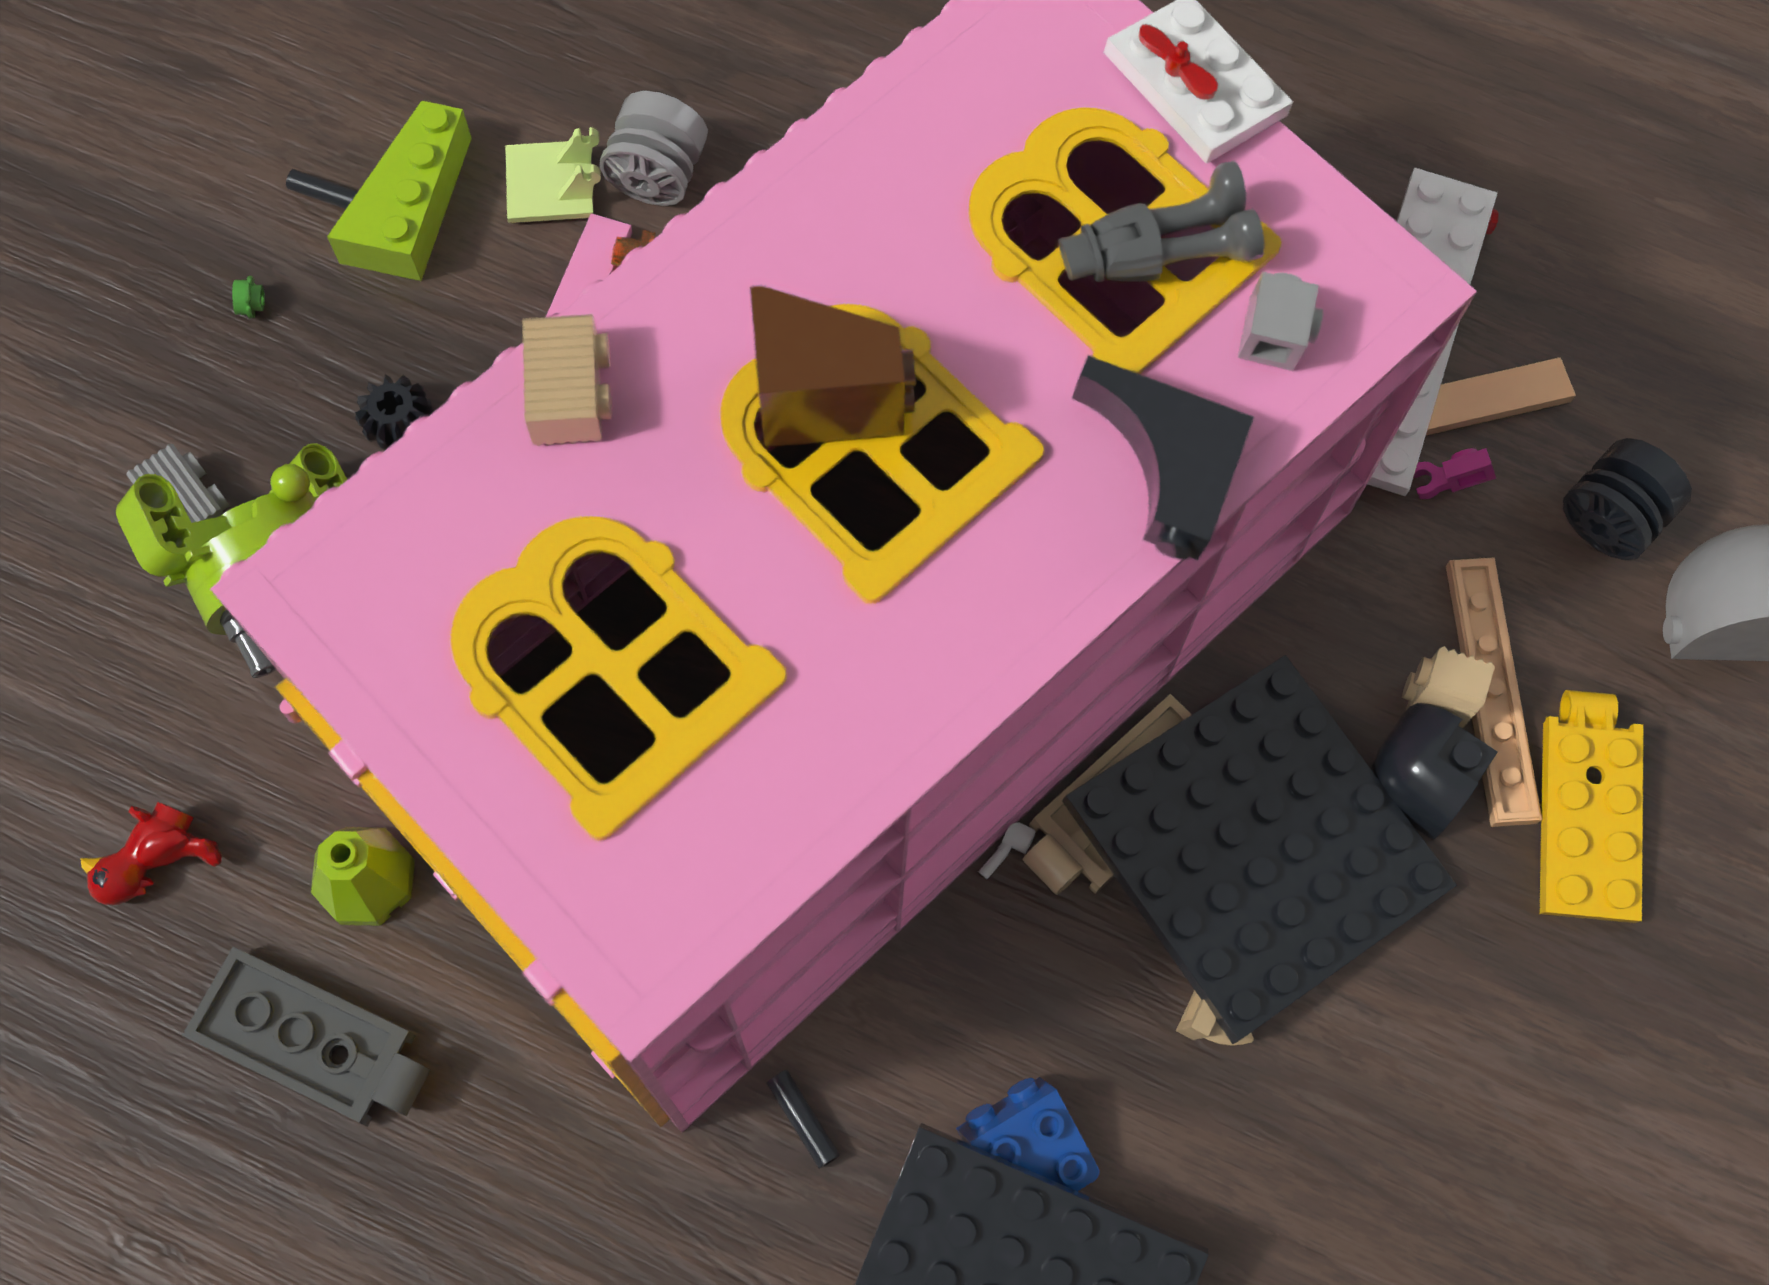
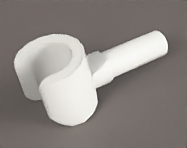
(1017, 837)

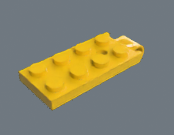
(1588, 828)

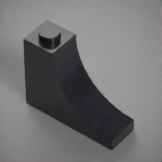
(1182, 445)

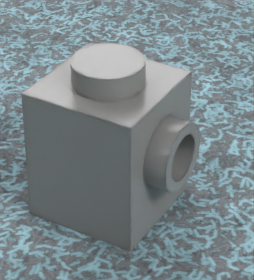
(1280, 320)

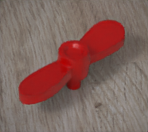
(1178, 62)

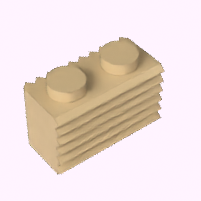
(564, 379)
(1450, 683)

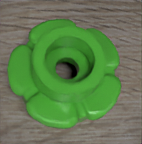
(247, 297)

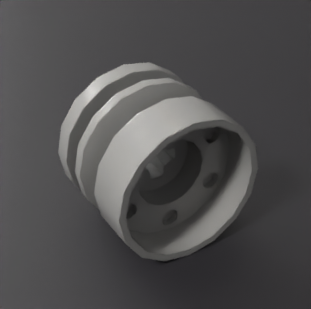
(654, 148)

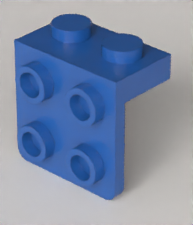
(1033, 1132)

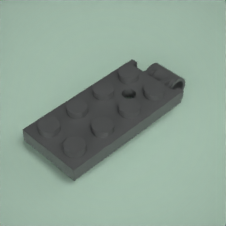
(289, 1034)

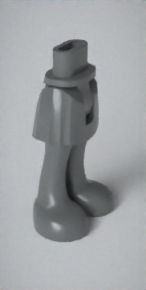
(1130, 243)

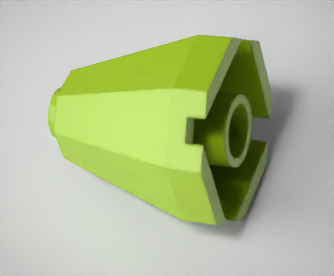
(362, 875)

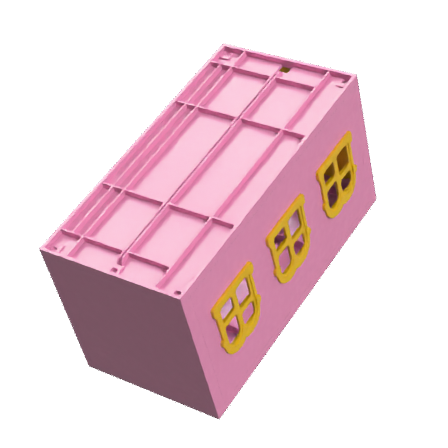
(875, 699)

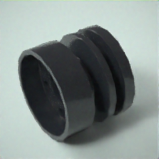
(1627, 498)

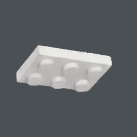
(1245, 95)

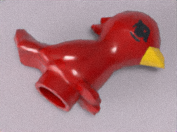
(153, 843)

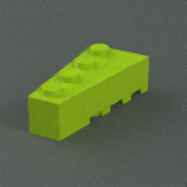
(405, 197)

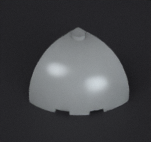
(1721, 599)

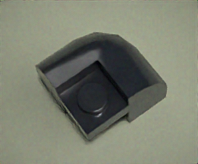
(1431, 766)

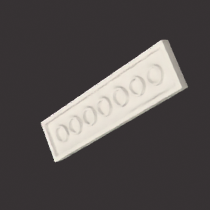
(1452, 224)

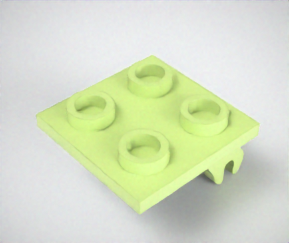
(552, 179)

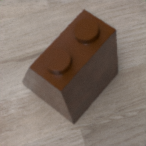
(827, 372)

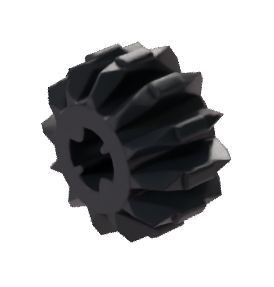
(377, 409)

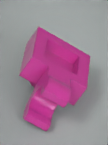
(1462, 471)

